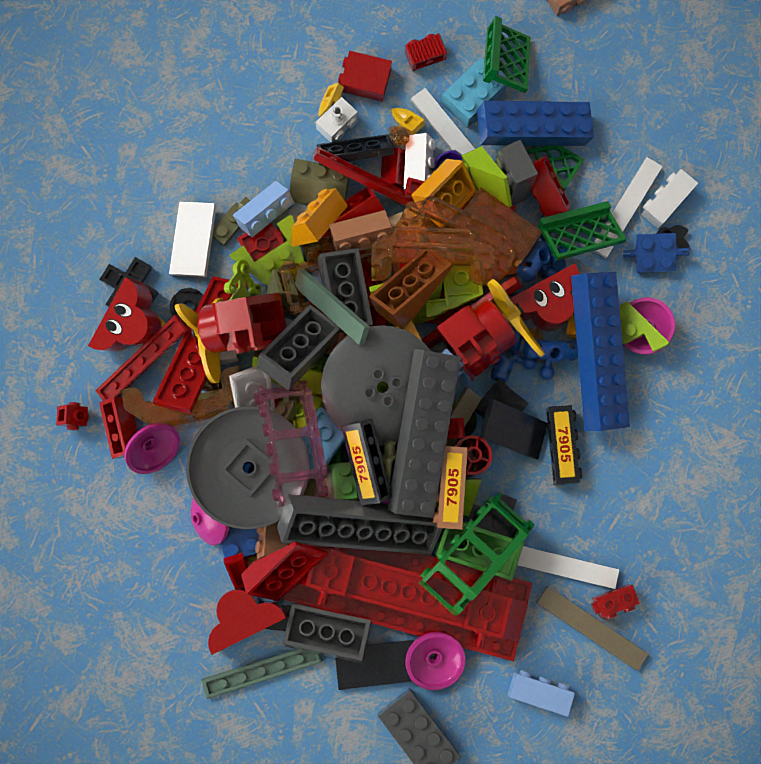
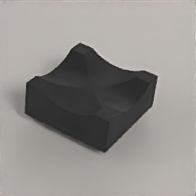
(503, 394)

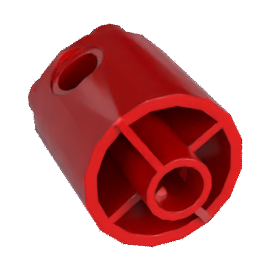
(478, 454)

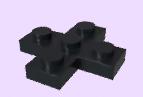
(137, 271)
(494, 520)

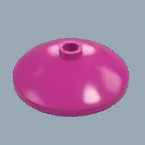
(659, 316)
(152, 448)
(207, 528)
(435, 671)

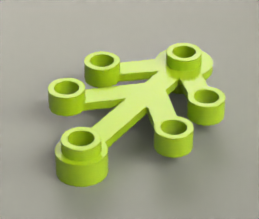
(241, 275)

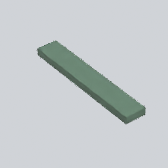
(332, 307)
(258, 672)

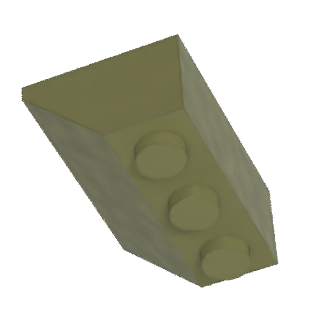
(310, 178)

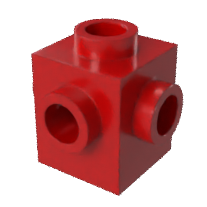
(72, 416)

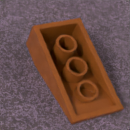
(410, 287)

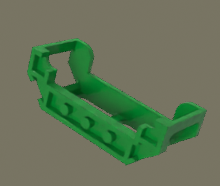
(498, 561)

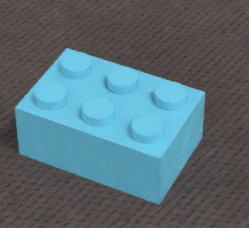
(469, 92)

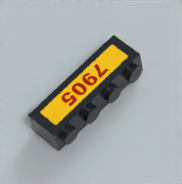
(563, 445)
(366, 462)

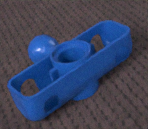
(536, 261)
(560, 351)
(507, 363)

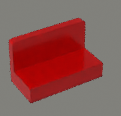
(394, 168)

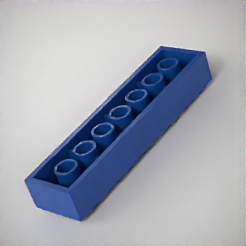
(600, 351)

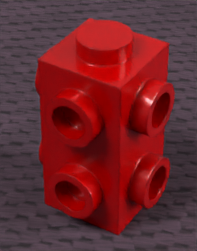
(616, 600)

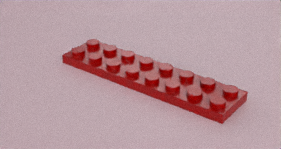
(186, 372)

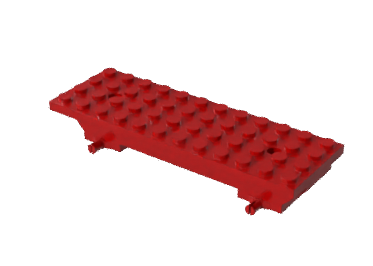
(388, 592)

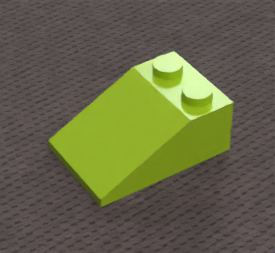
(487, 174)

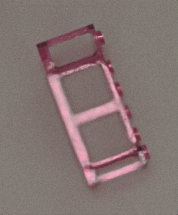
(312, 430)

